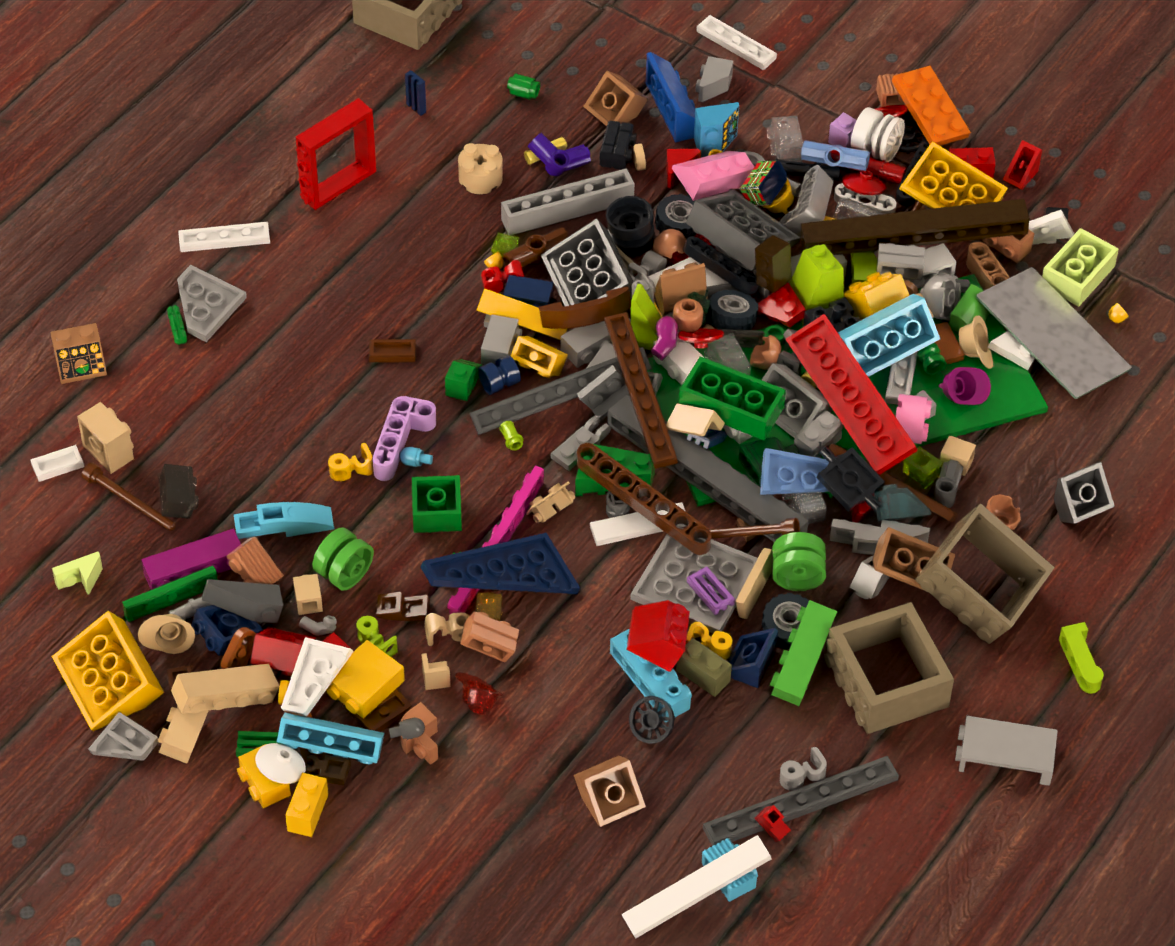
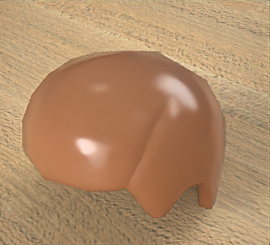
(668, 242)
(766, 354)
(1004, 510)

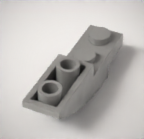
(866, 536)

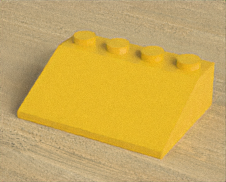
(948, 181)
(107, 672)

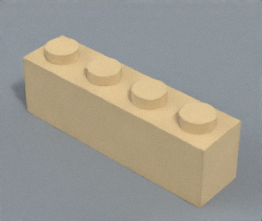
(225, 688)

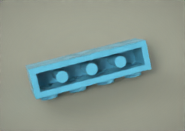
(651, 678)
(330, 737)

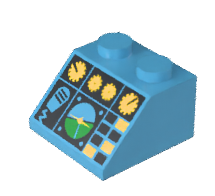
(715, 127)

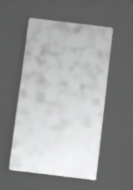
(1053, 332)

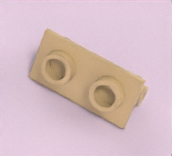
(557, 496)

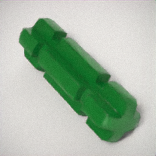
(177, 325)

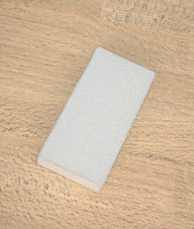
(57, 463)

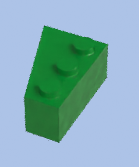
(636, 462)

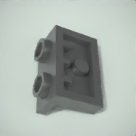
(604, 392)

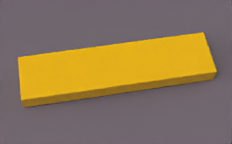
(528, 315)

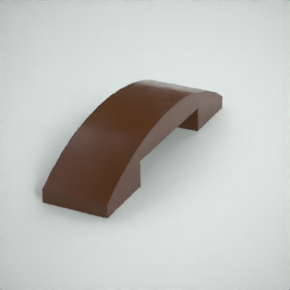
(585, 313)

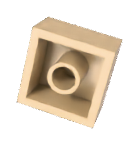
(106, 437)

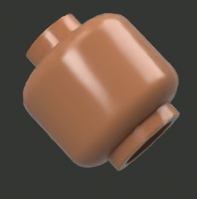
(688, 315)

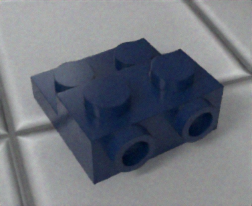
(219, 626)

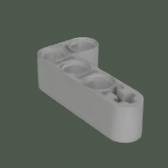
(811, 202)

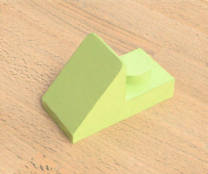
(83, 569)

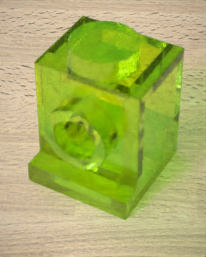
(922, 467)

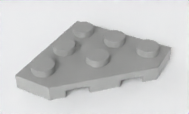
(206, 301)

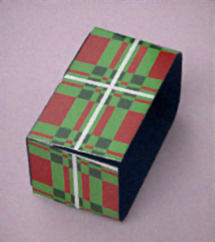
(767, 181)

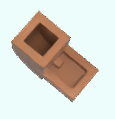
(423, 745)

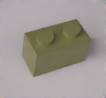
(704, 667)

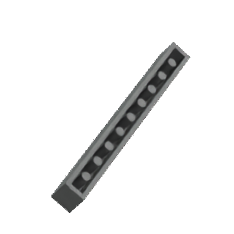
(709, 474)

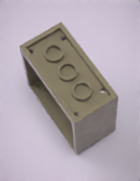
(401, 23)
(1007, 552)
(901, 704)

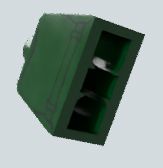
(752, 455)

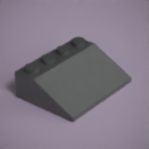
(736, 226)
(586, 265)

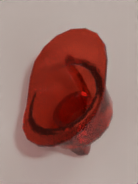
(477, 693)

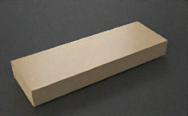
(755, 583)

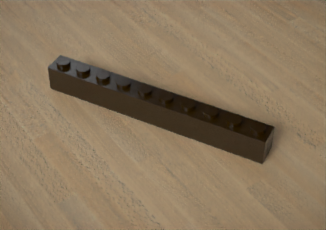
(918, 227)

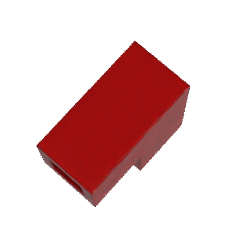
(771, 820)

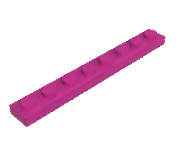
(502, 533)

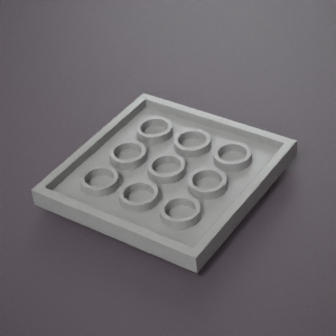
(673, 563)

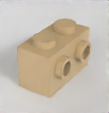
(182, 734)

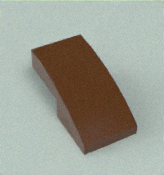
(400, 608)

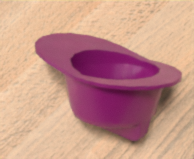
(966, 386)

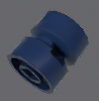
(496, 375)

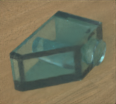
(899, 504)

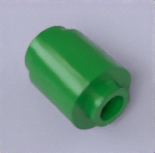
(523, 86)

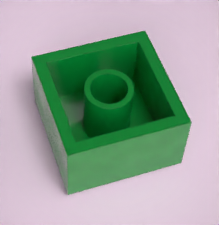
(436, 504)

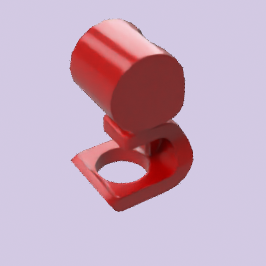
(494, 279)

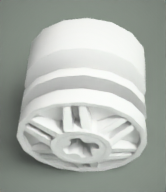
(878, 134)

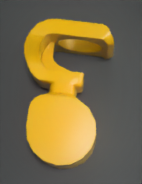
(341, 467)
(718, 643)

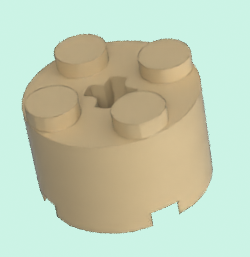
(480, 168)

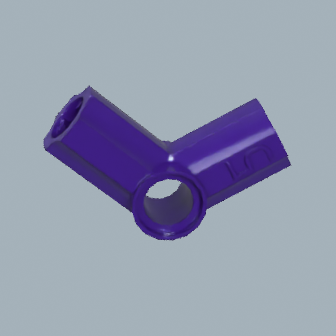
(567, 158)

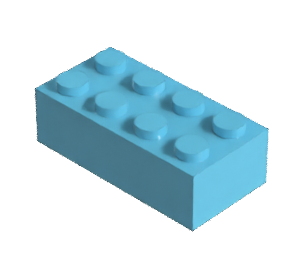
(891, 334)

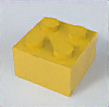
(876, 293)

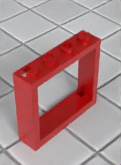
(353, 115)

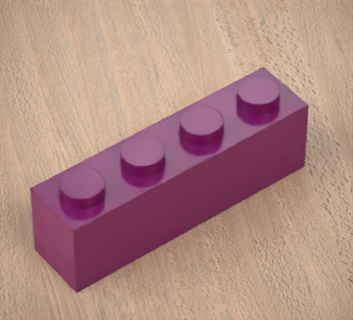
(190, 558)

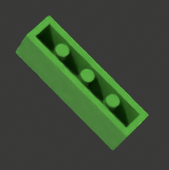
(804, 652)

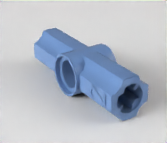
(822, 154)

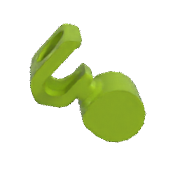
(368, 630)

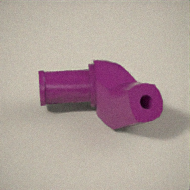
(667, 337)

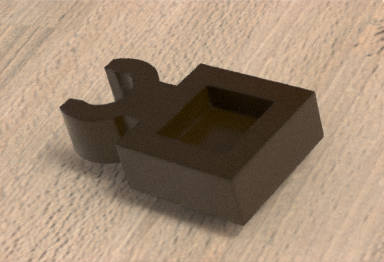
(332, 768)

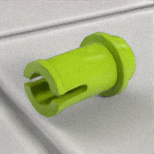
(513, 440)

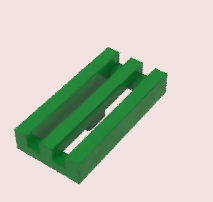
(254, 739)

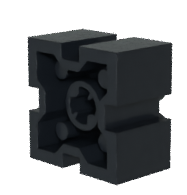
(839, 314)

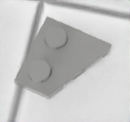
(124, 740)

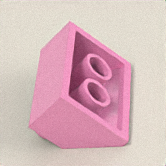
(714, 173)

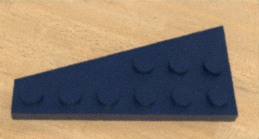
(512, 565)

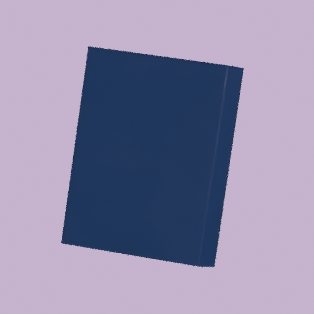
(753, 656)

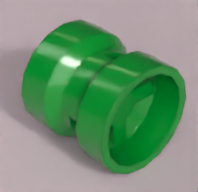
(932, 360)

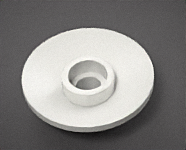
(280, 763)

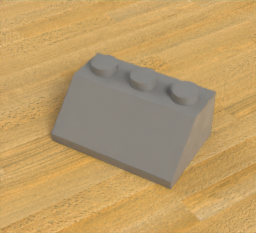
(802, 400)

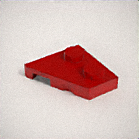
(782, 306)

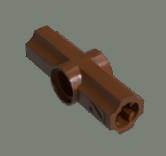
(534, 247)

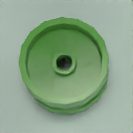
(343, 558)
(799, 561)

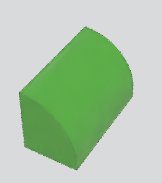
(967, 309)

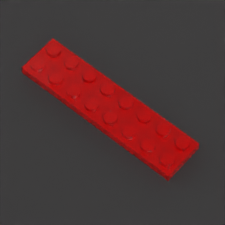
(851, 395)

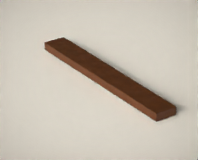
(640, 390)

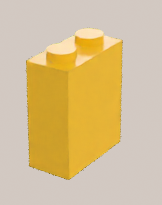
(366, 679)

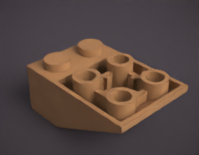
(678, 284)

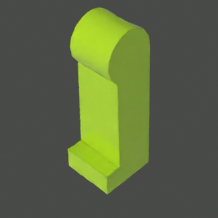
(1079, 657)

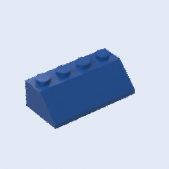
(670, 97)

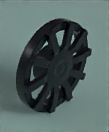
(910, 137)
(651, 719)

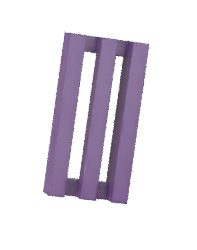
(721, 604)

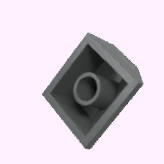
(1082, 494)

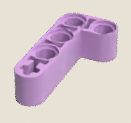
(403, 415)

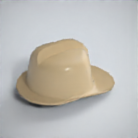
(974, 341)
(166, 634)

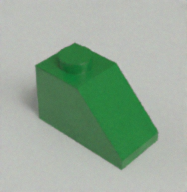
(461, 379)

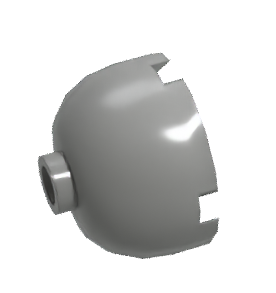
(942, 295)

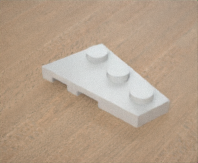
(313, 674)

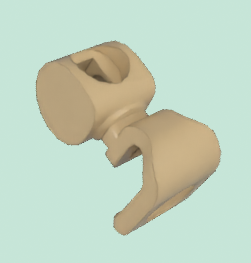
(453, 626)

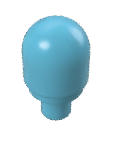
(414, 457)

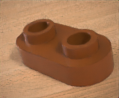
(239, 649)

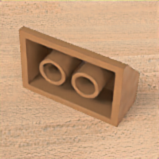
(904, 556)

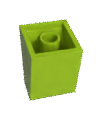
(818, 278)

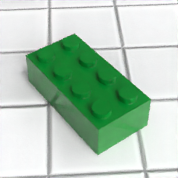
(735, 396)

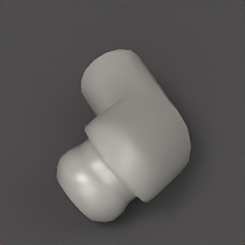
(320, 628)

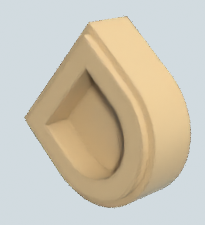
(639, 157)

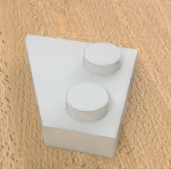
(1050, 227)

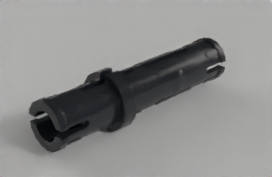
(802, 168)

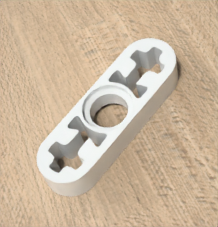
(881, 200)

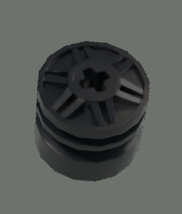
(631, 224)

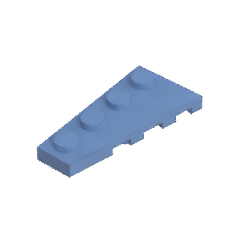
(790, 473)

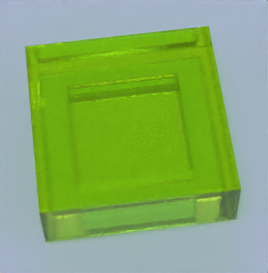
(504, 243)

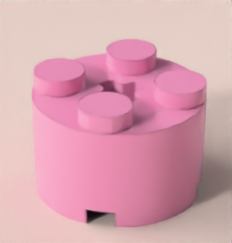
(912, 414)

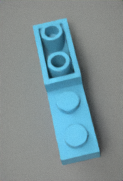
(287, 517)

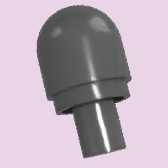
(408, 729)

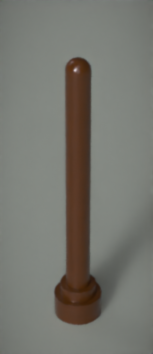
(93, 474)
(788, 526)

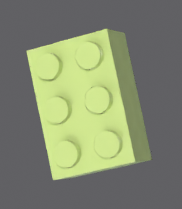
(1080, 266)

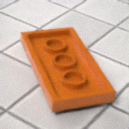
(930, 106)

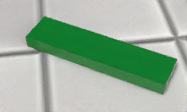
(168, 594)

